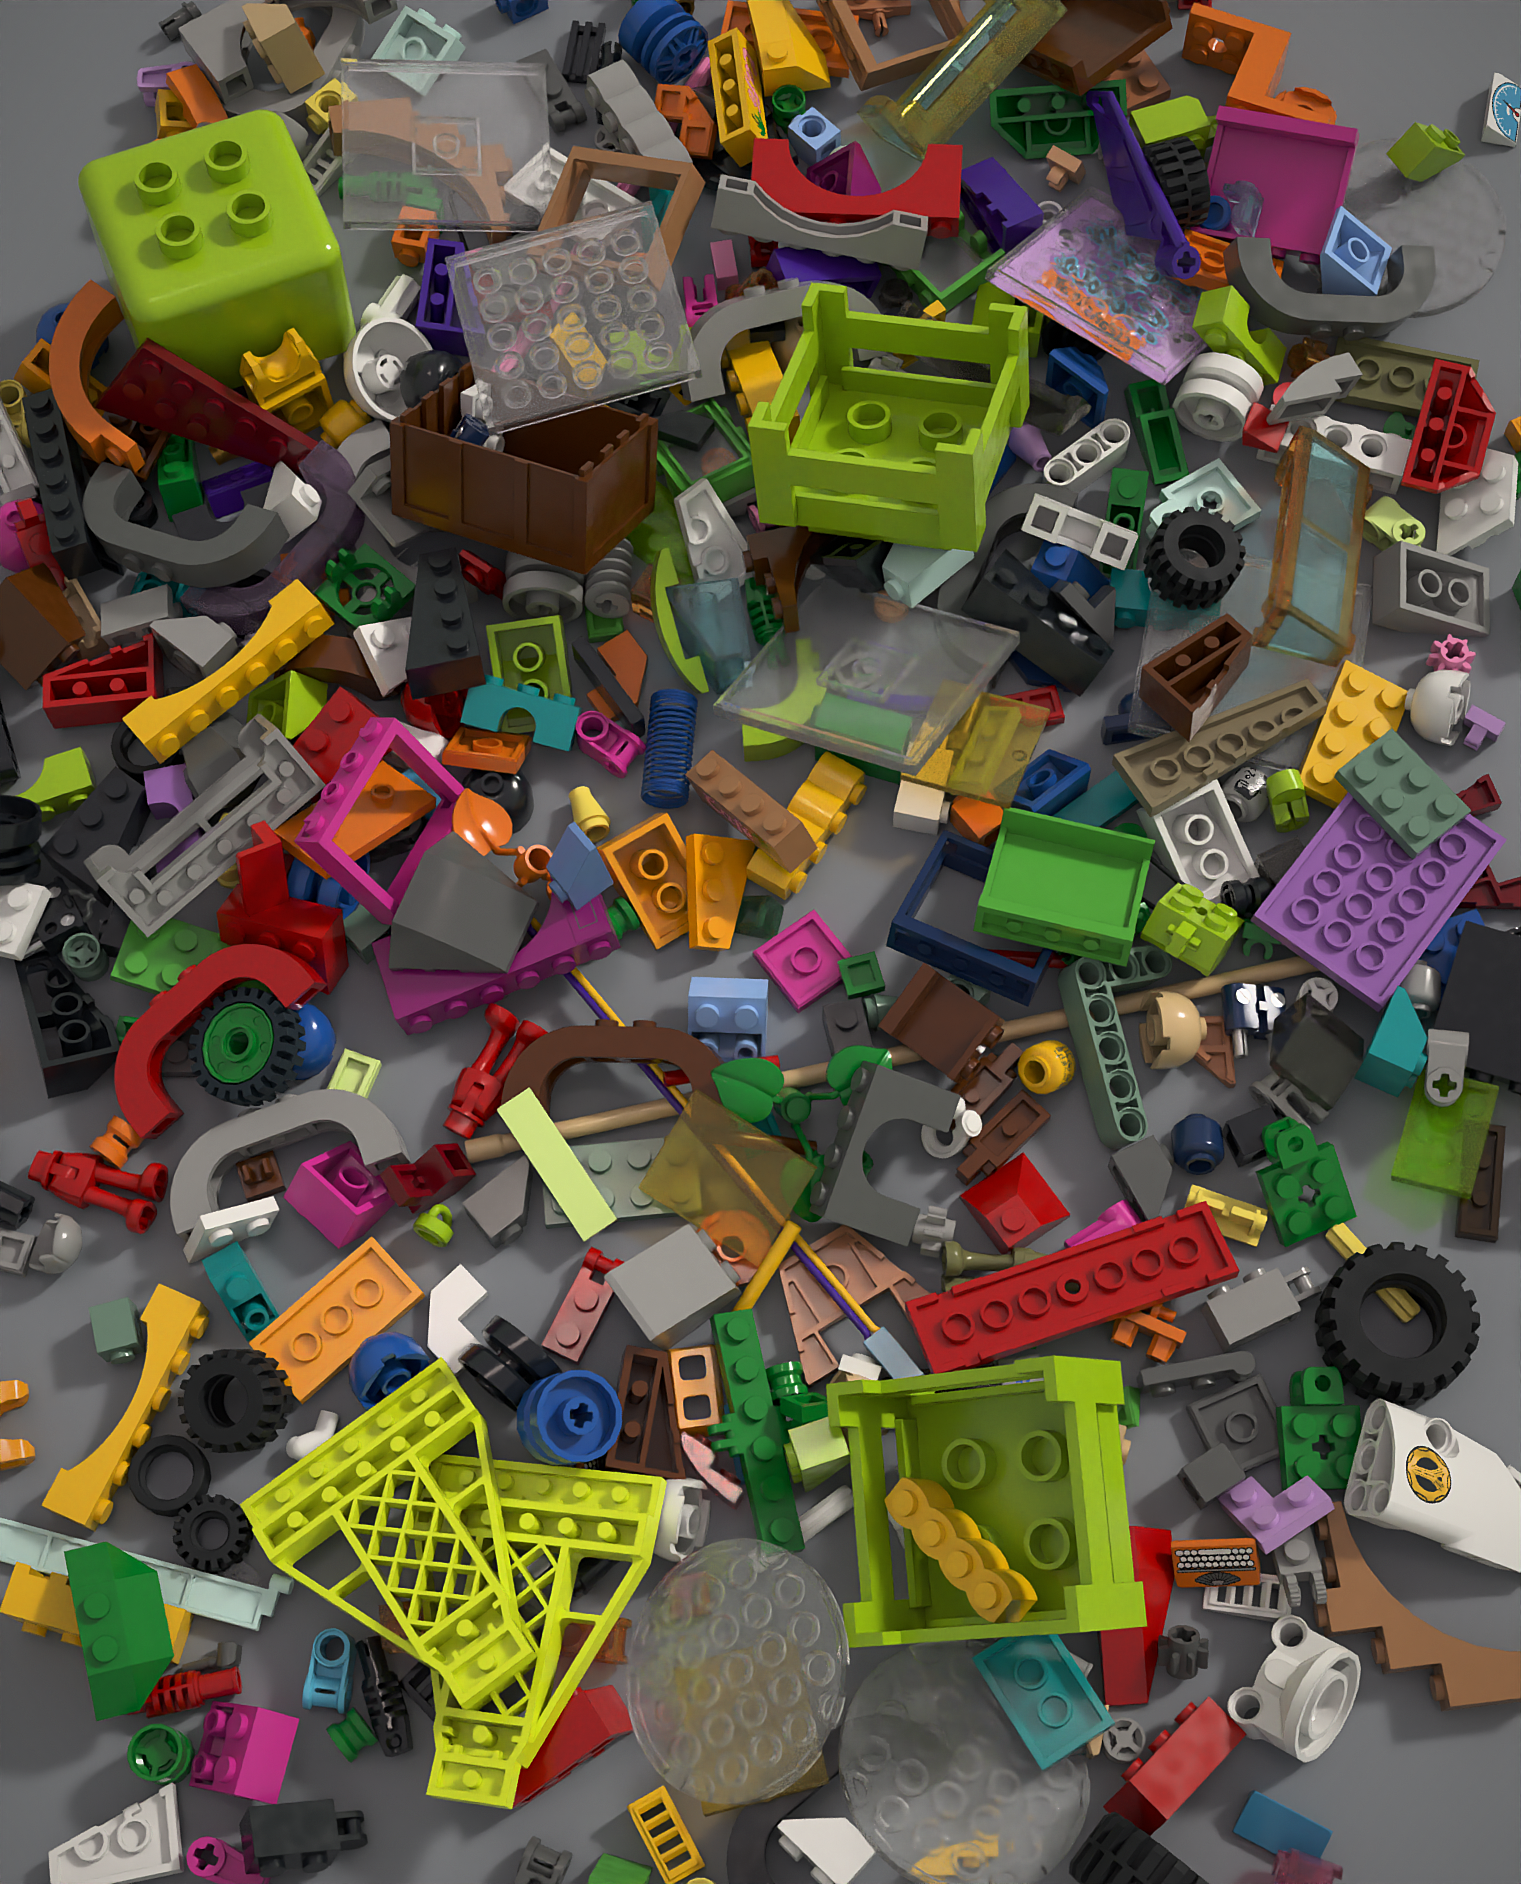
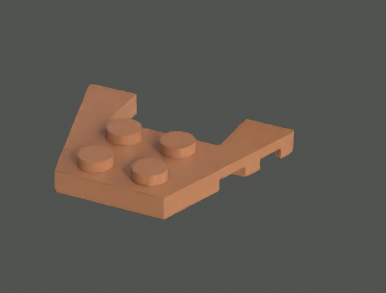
(812, 1310)

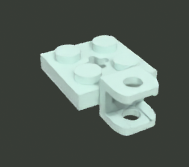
(1211, 483)

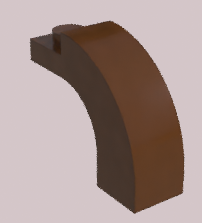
(336, 661)

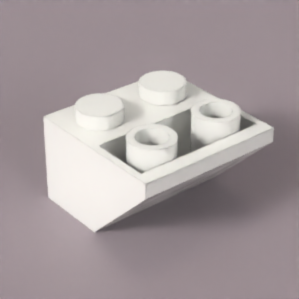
(829, 1845)

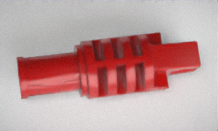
(189, 1691)

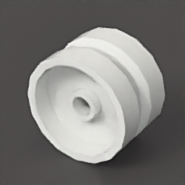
(1217, 396)

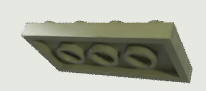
(1392, 374)

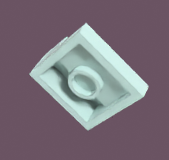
(418, 38)

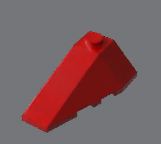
(1131, 1654)

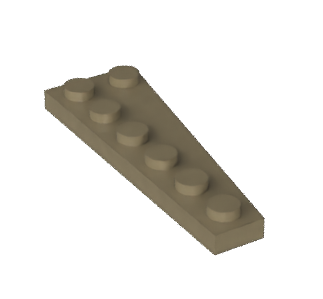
(1173, 768)

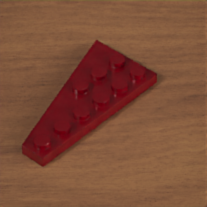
(187, 402)

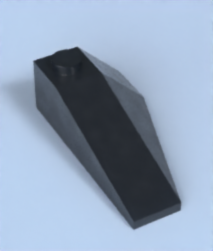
(67, 1028)

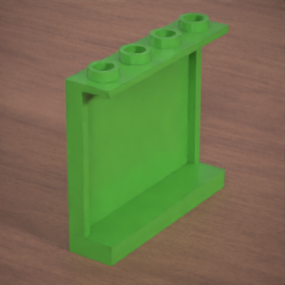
(1064, 886)

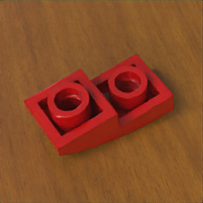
(482, 574)

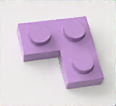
(1277, 1518)

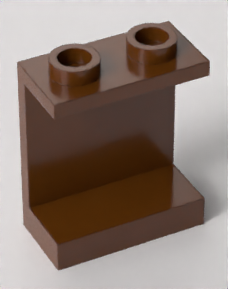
(943, 1024)

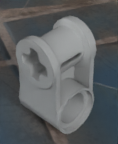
(1446, 1059)

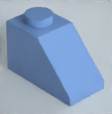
(577, 869)

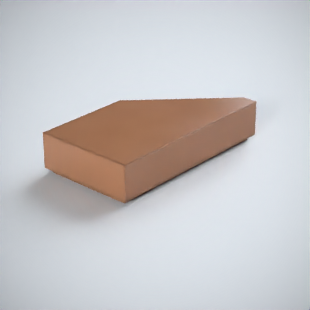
(1217, 1052)

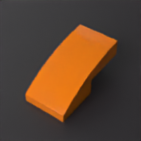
(196, 95)

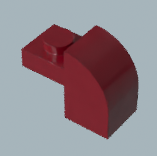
(430, 1179)

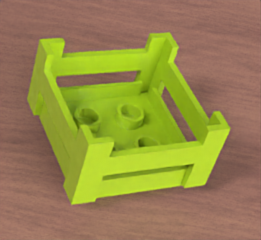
(883, 447)
(1030, 1469)

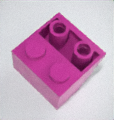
(243, 1752)

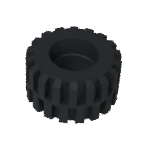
(1182, 178)
(1208, 537)
(205, 1400)

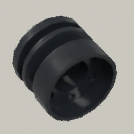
(18, 840)

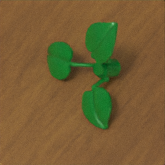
(756, 1084)

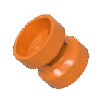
(110, 1148)

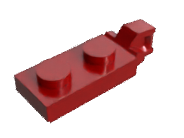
(34, 540)

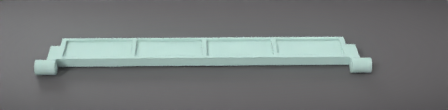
(180, 1586)

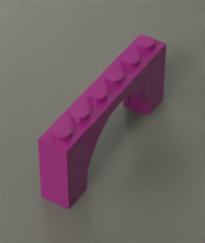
(561, 944)

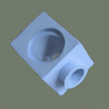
(813, 136)

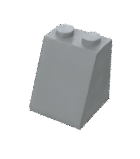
(674, 1285)

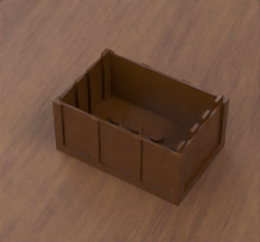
(553, 494)

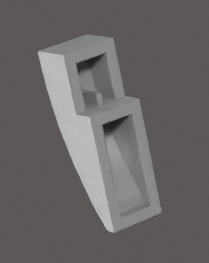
(1316, 389)

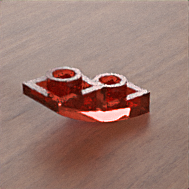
(703, 1461)

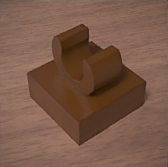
(260, 1176)

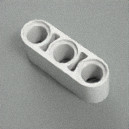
(1090, 447)

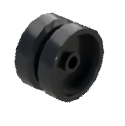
(515, 1359)

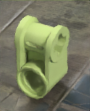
(1389, 523)

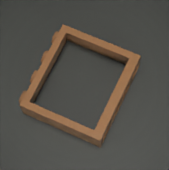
(859, 56)
(631, 169)

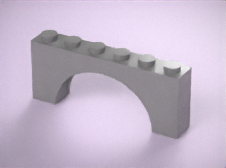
(222, 44)

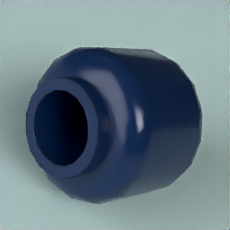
(1197, 1144)

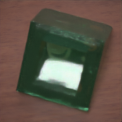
(759, 917)

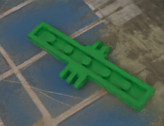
(755, 1430)

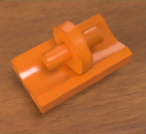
(1164, 1336)

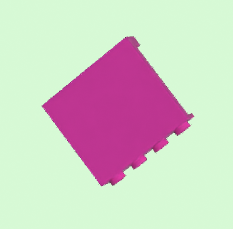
(1295, 166)

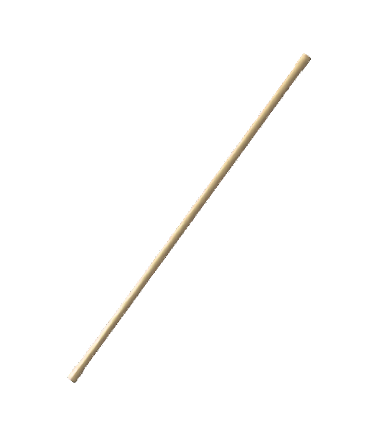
(501, 1144)

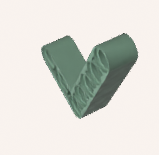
(1108, 1035)

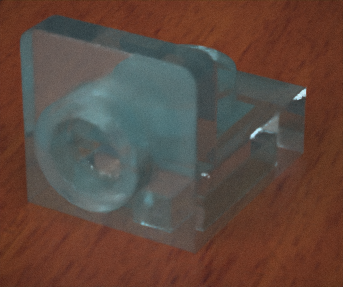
(1247, 212)

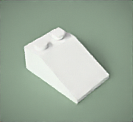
(1200, 841)

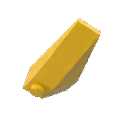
(785, 48)

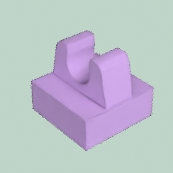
(1482, 726)

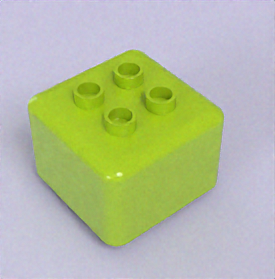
(219, 245)

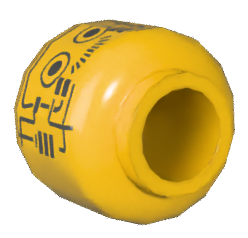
(1046, 1067)

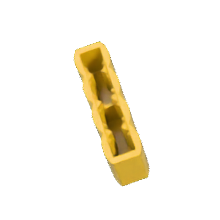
(821, 808)
(962, 1554)

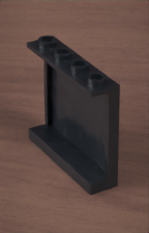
(1486, 1002)

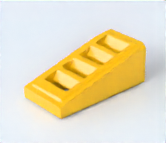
(645, 1804)

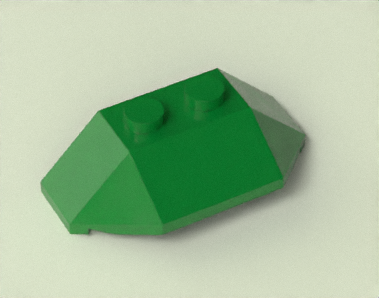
(1049, 116)
(119, 1626)

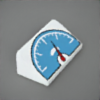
(1502, 112)

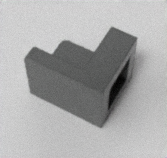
(1211, 1475)

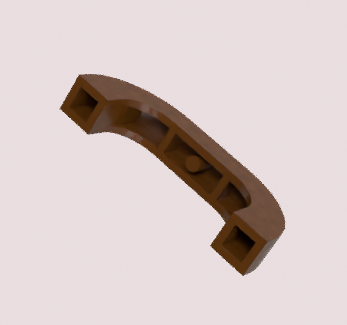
(607, 1042)

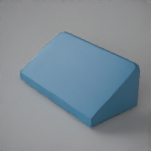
(1279, 1827)

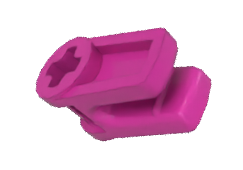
(695, 309)
(229, 1867)

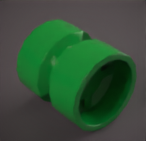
(160, 1754)

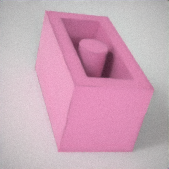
(724, 264)

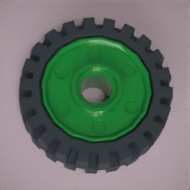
(243, 1020)

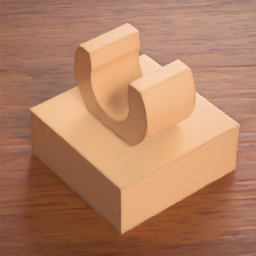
(1063, 167)

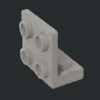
(374, 498)

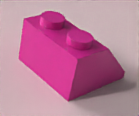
(339, 1194)

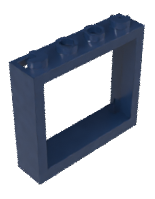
(949, 951)

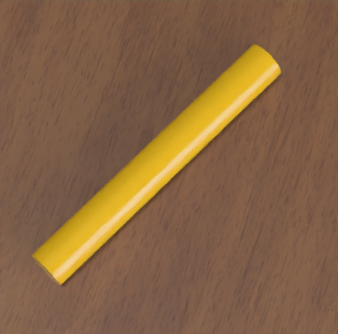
(768, 1266)

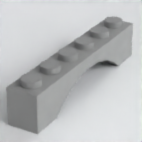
(888, 239)

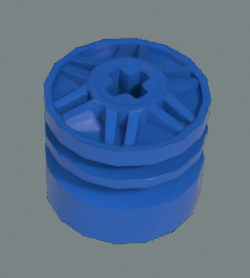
(663, 39)

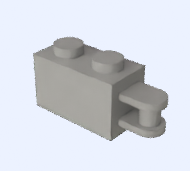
(1256, 1305)

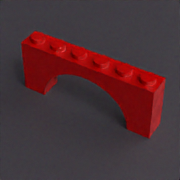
(929, 192)

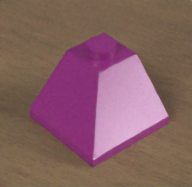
(845, 172)

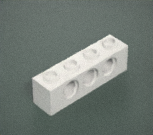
(1388, 449)

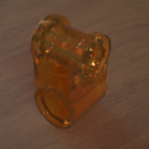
(605, 1655)

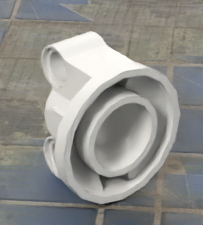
(1299, 1691)

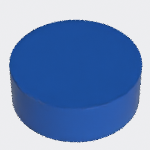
(1218, 215)

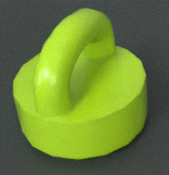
(432, 1228)

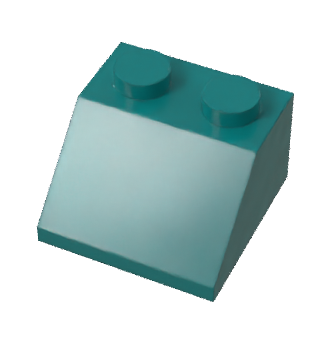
(1396, 1048)

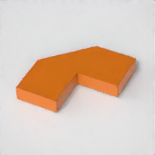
(683, 106)
(628, 666)

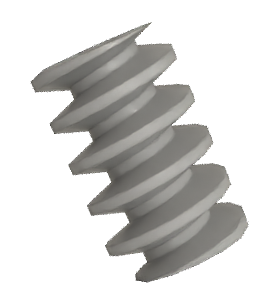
(610, 582)

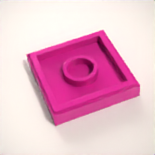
(803, 960)

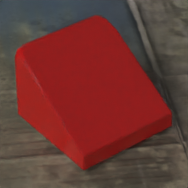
(1259, 433)

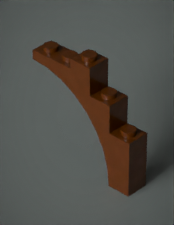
(780, 563)

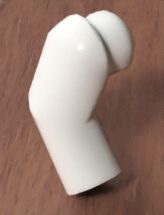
(302, 1445)

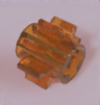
(1305, 355)

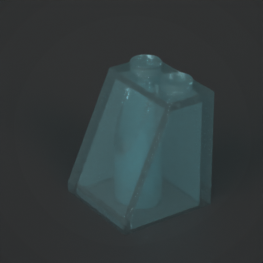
(713, 627)

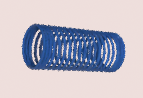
(671, 759)

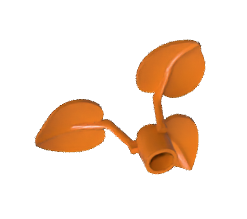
(489, 827)

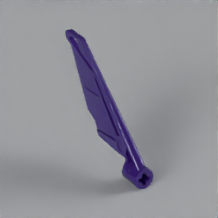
(1138, 191)

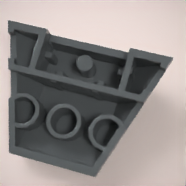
(459, 913)

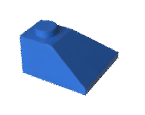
(1079, 374)
(1066, 564)

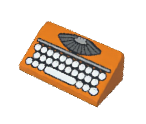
(1216, 1562)

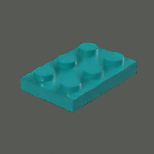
(1043, 1695)

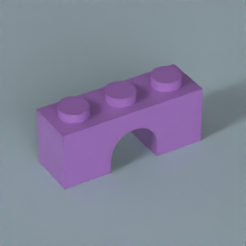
(166, 797)

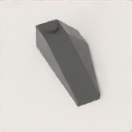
(213, 754)

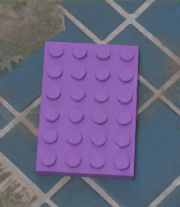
(1365, 905)

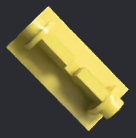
(1234, 1217)

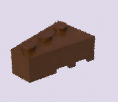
(1196, 674)
(649, 1429)

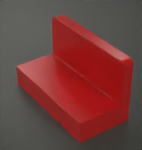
(262, 871)

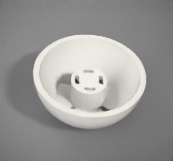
(375, 365)

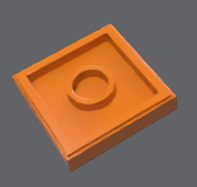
(487, 750)

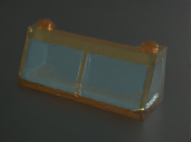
(1315, 551)

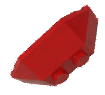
(1449, 431)

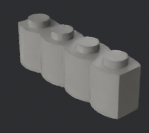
(632, 114)

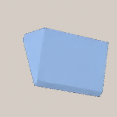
(1352, 257)

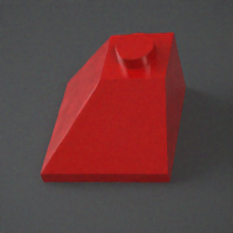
(1014, 1205)

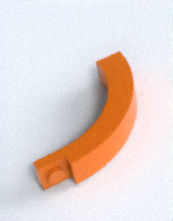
(72, 352)

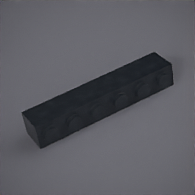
(60, 486)

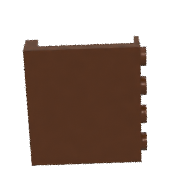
(1096, 40)

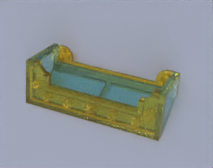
(961, 75)

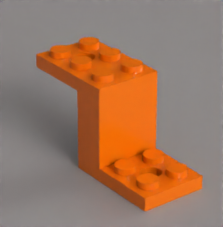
(1250, 52)

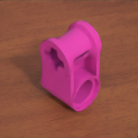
(613, 747)

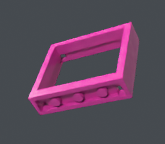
(341, 795)

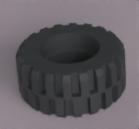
(1430, 1286)
(1127, 1855)

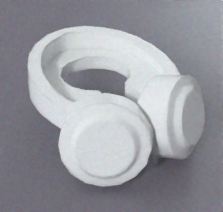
(967, 1125)

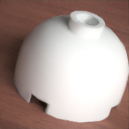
(1438, 705)
(682, 1519)

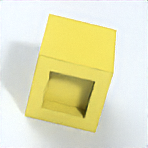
(318, 105)

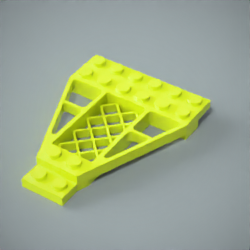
(360, 1469)
(548, 1513)

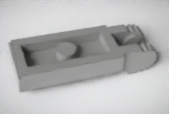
(1299, 1562)

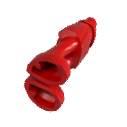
(476, 1091)
(78, 1178)

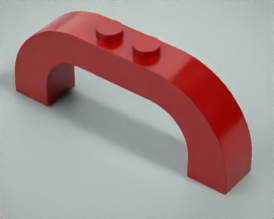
(174, 1011)

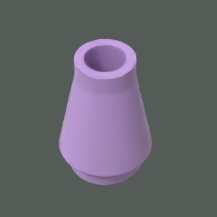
(1029, 446)

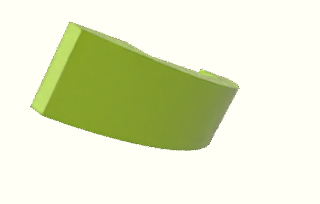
(664, 576)

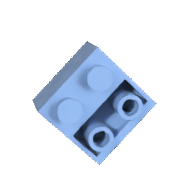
(729, 1015)

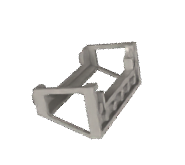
(159, 899)

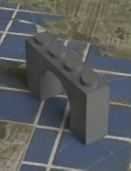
(843, 1189)

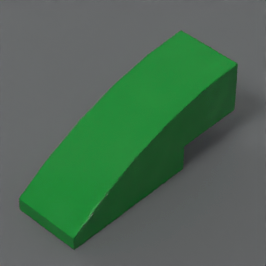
(1156, 431)

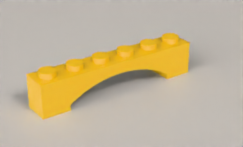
(174, 720)
(87, 1489)

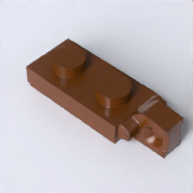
(989, 1081)
(1002, 1137)

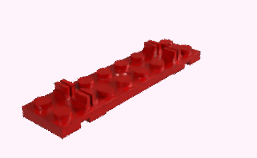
(1030, 1302)

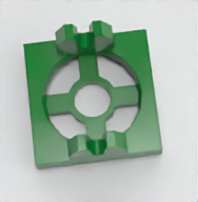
(381, 609)

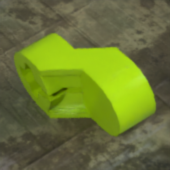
(1287, 800)

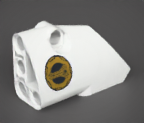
(1435, 1486)

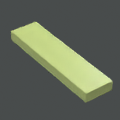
(557, 1164)

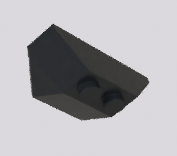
(854, 562)

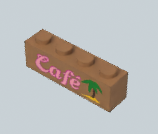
(751, 811)

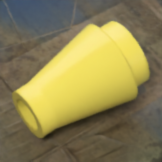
(589, 814)

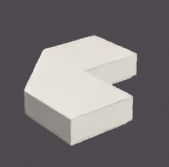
(448, 1306)

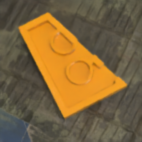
(715, 888)

